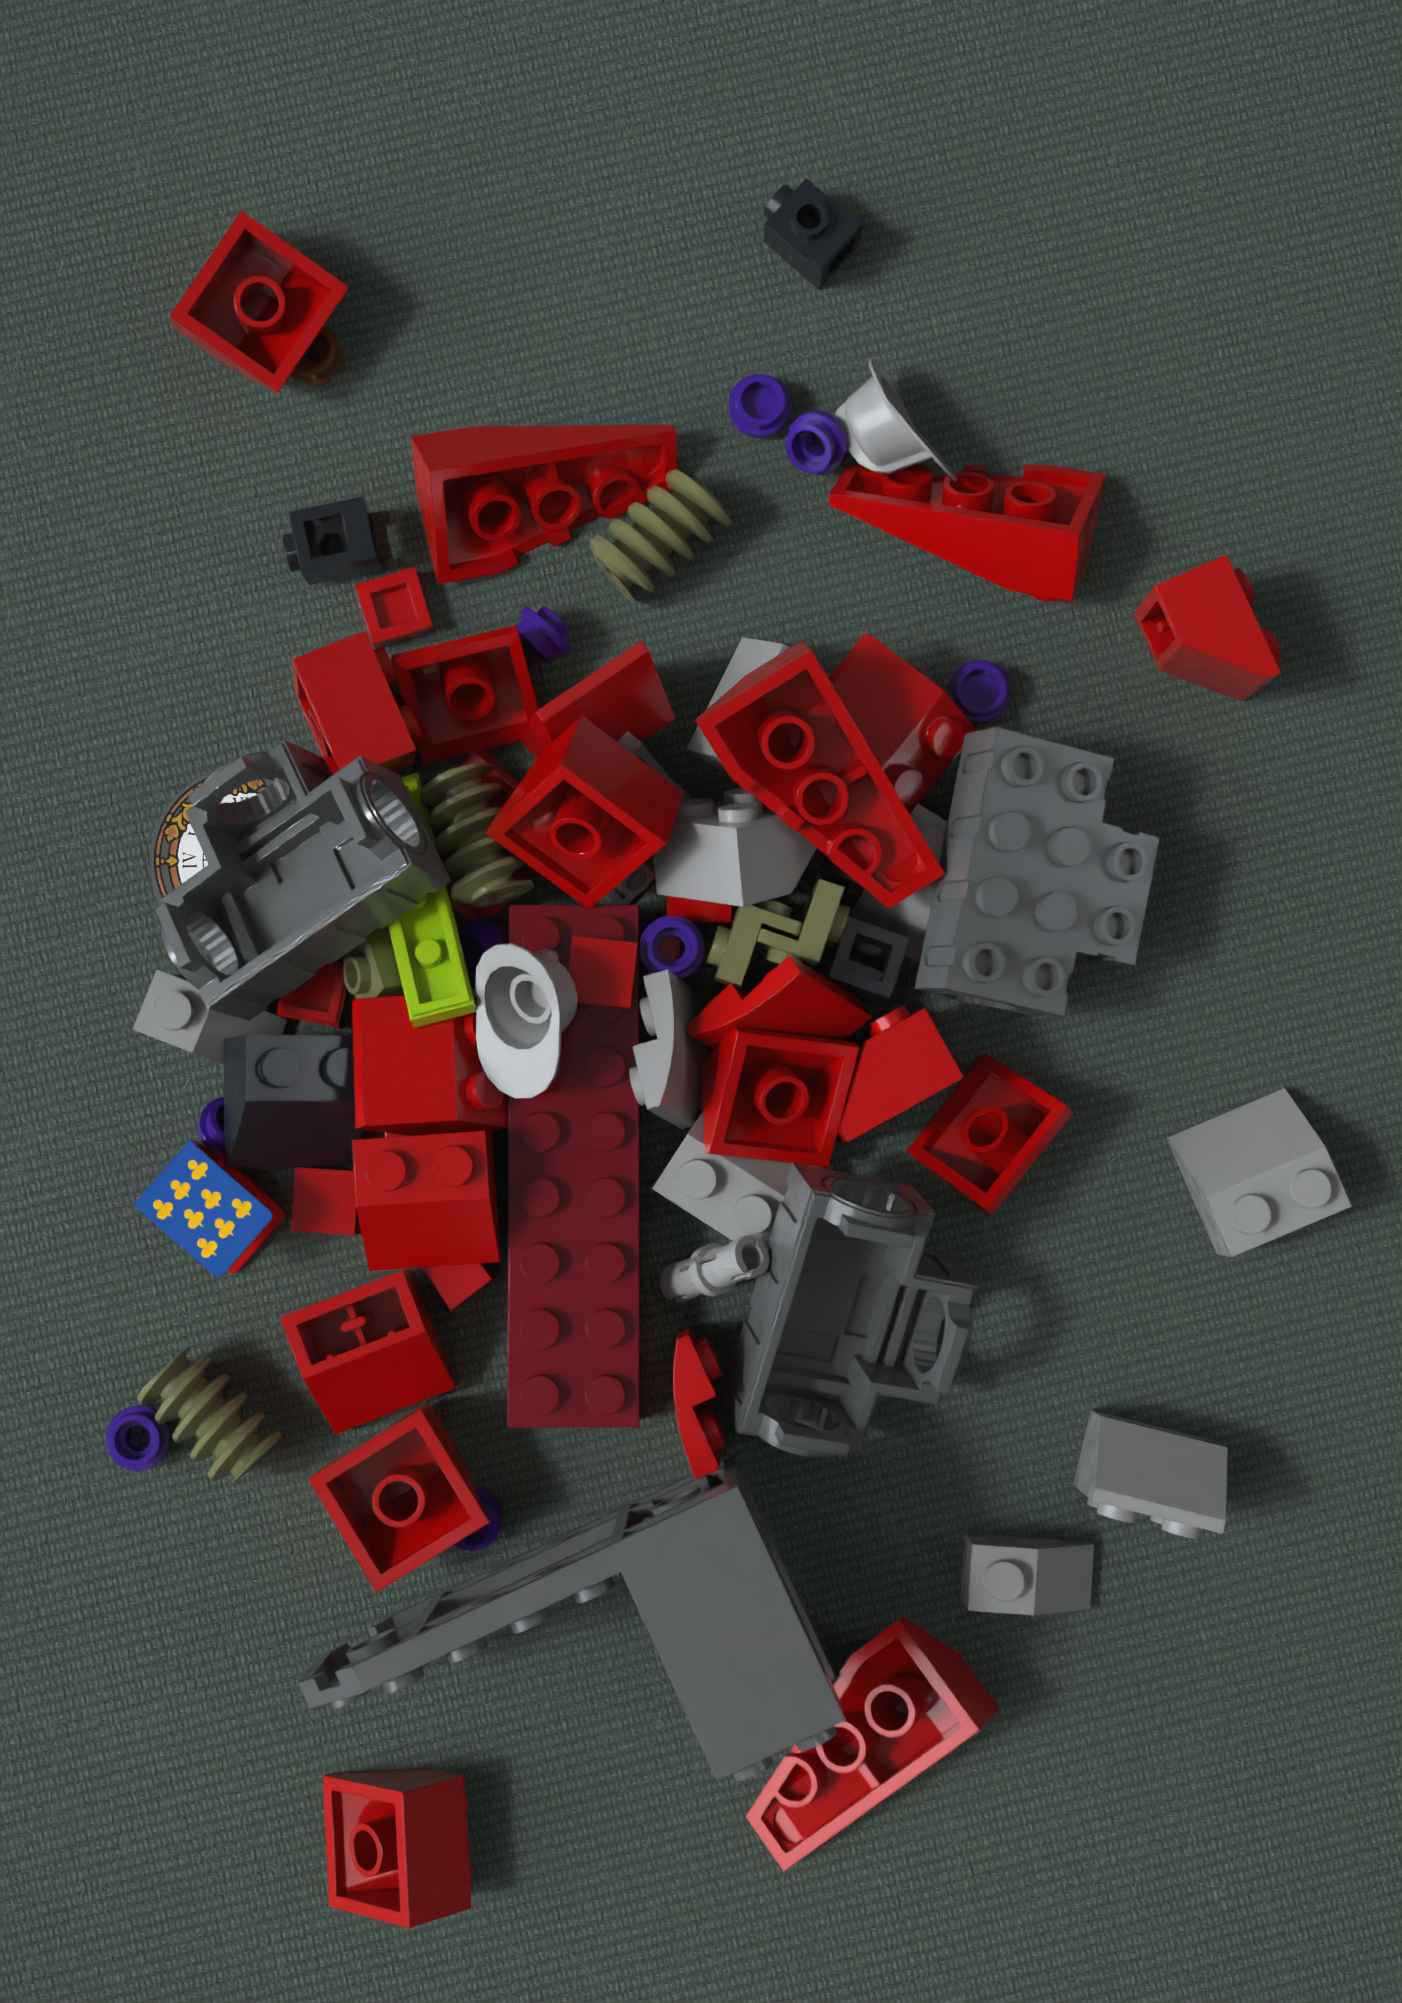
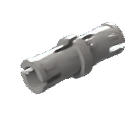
(714, 1269)

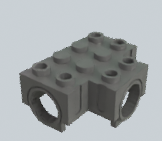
(293, 874)
(1031, 877)
(846, 1314)

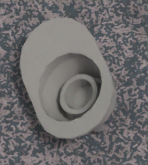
(881, 429)
(520, 1017)

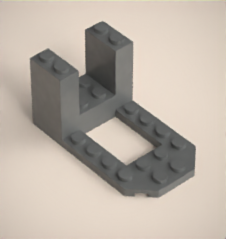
(705, 1590)

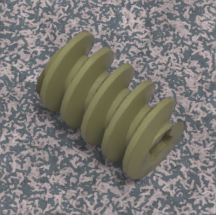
(657, 532)
(463, 818)
(208, 1416)

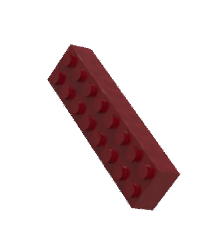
(577, 1204)

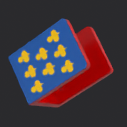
(210, 1209)

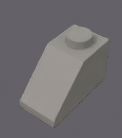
(179, 1017)
(1025, 1574)

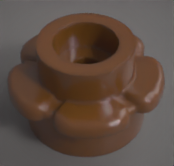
(330, 360)

